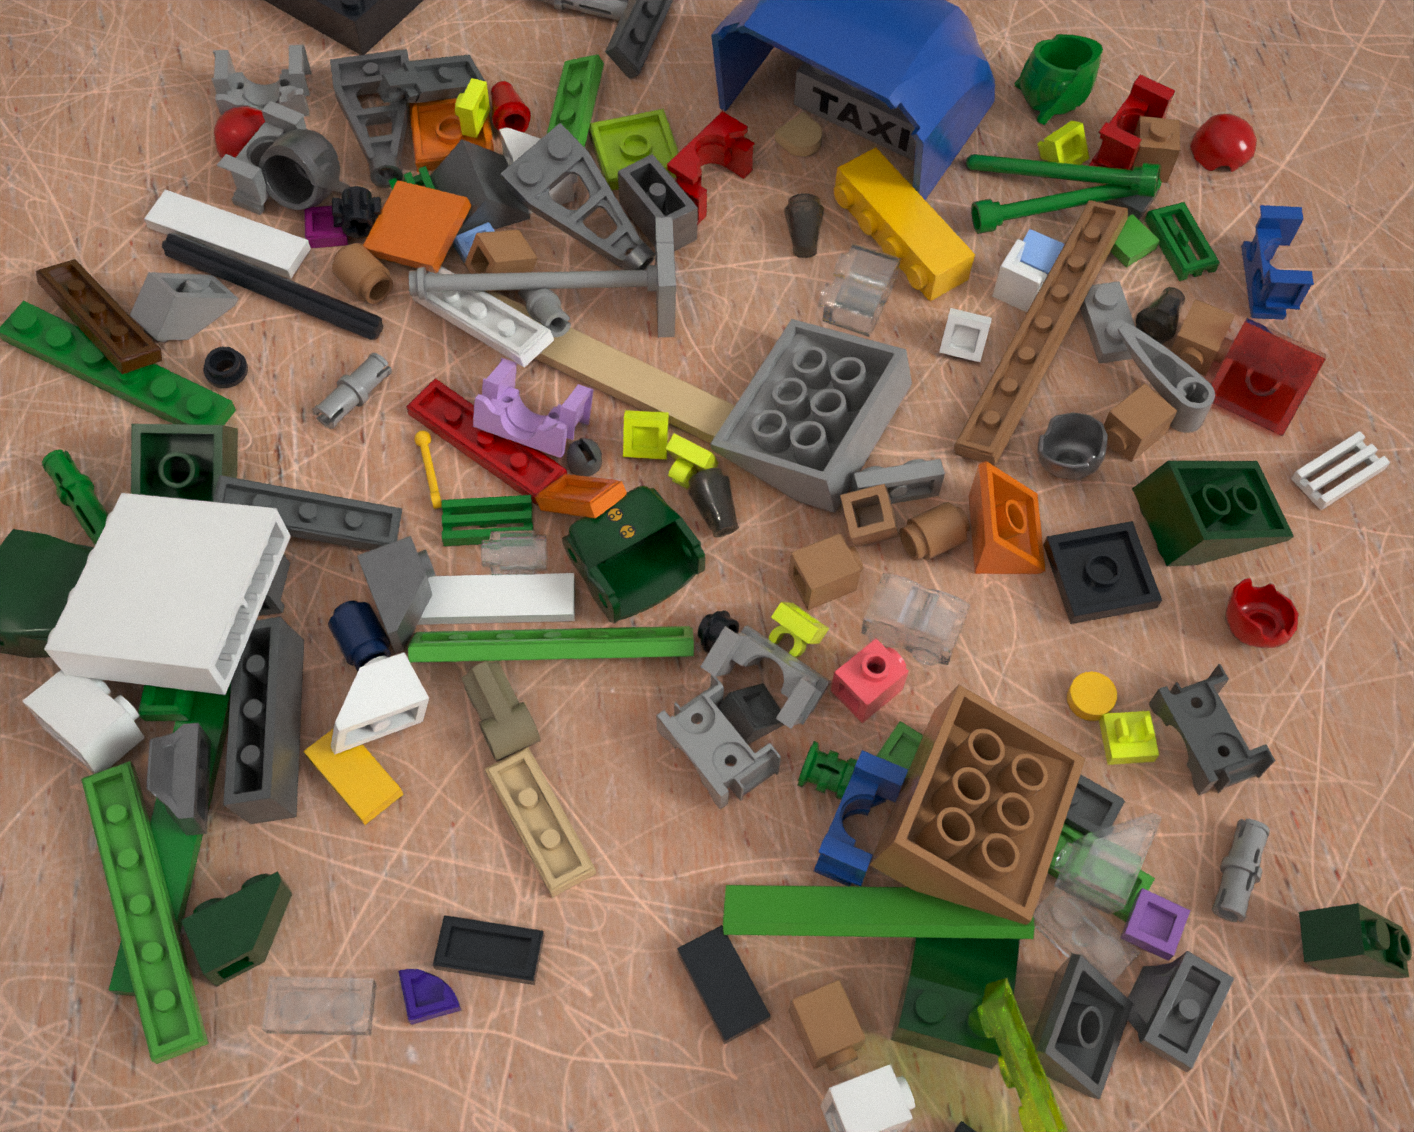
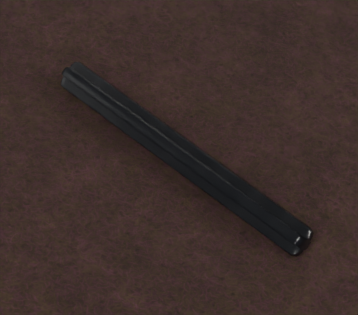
(273, 286)

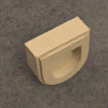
(800, 136)

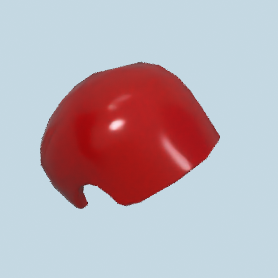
(236, 129)
(1224, 142)
(1260, 615)

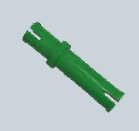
(76, 491)

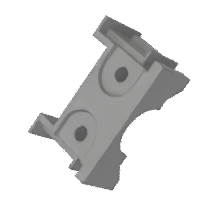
(236, 90)
(248, 177)
(801, 683)
(715, 744)

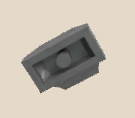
(181, 774)
(1177, 1007)

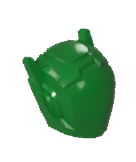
(1060, 74)

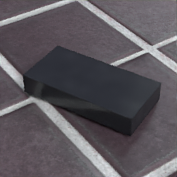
(489, 950)
(723, 984)

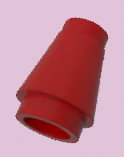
(509, 108)

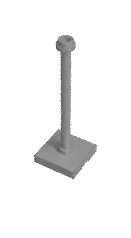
(656, 278)

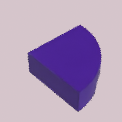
(426, 996)

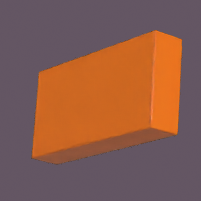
(581, 495)

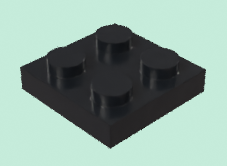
(1102, 572)

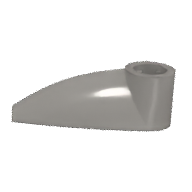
(1171, 378)

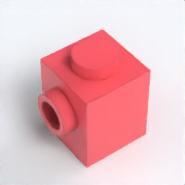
(869, 679)

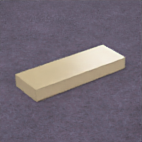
(540, 822)

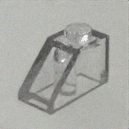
(1106, 862)

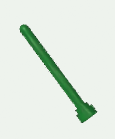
(1141, 179)
(988, 214)

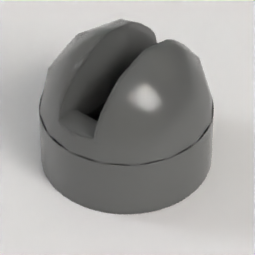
(576, 460)

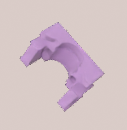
(504, 414)

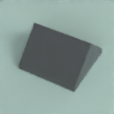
(476, 175)
(1080, 1027)

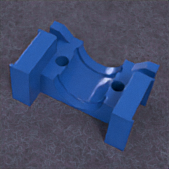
(1269, 288)
(870, 785)

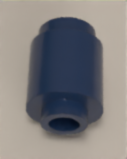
(358, 633)

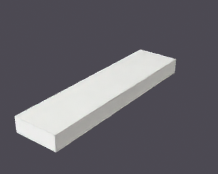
(228, 233)
(490, 322)
(500, 599)

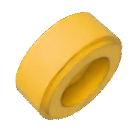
(1091, 696)

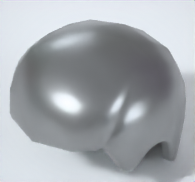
(1072, 446)

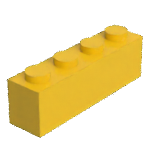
(903, 224)

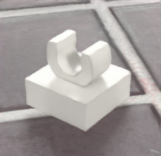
(965, 335)

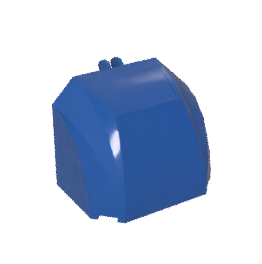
(894, 50)

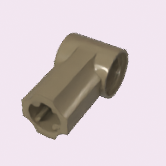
(503, 719)

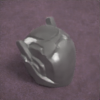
(301, 169)

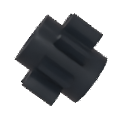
(356, 211)

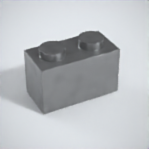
(650, 193)

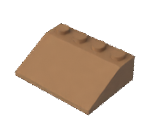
(980, 809)

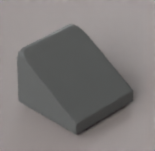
(751, 712)

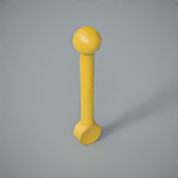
(423, 440)

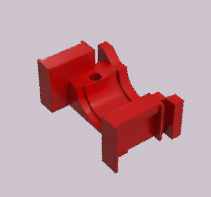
(718, 143)
(1119, 144)

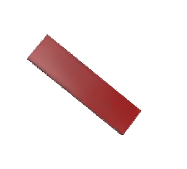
(513, 463)

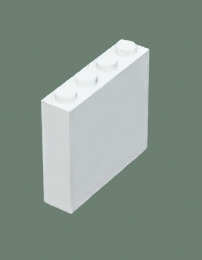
(170, 593)

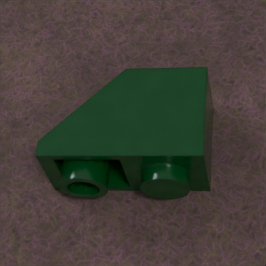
(237, 930)
(1354, 942)

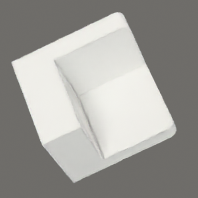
(1017, 281)

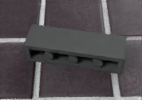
(265, 725)

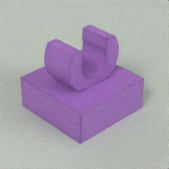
(1155, 924)

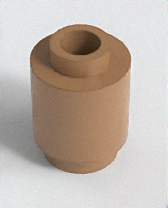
(362, 273)
(934, 531)

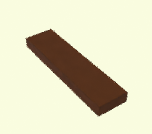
(99, 316)

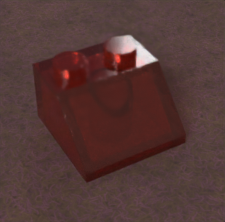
(1266, 376)

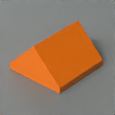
(1004, 524)

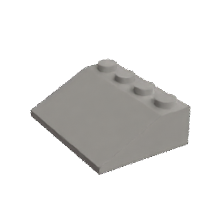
(815, 412)

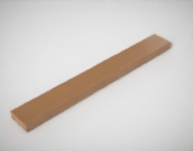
(1040, 333)

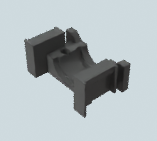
(1212, 740)

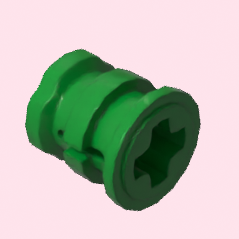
(826, 771)

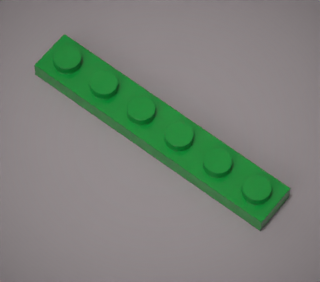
(147, 388)

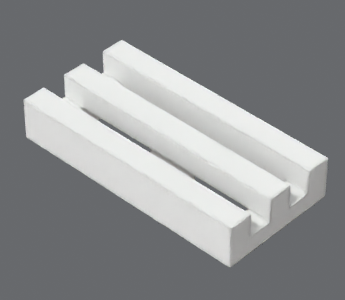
(1363, 453)

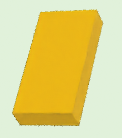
(355, 777)

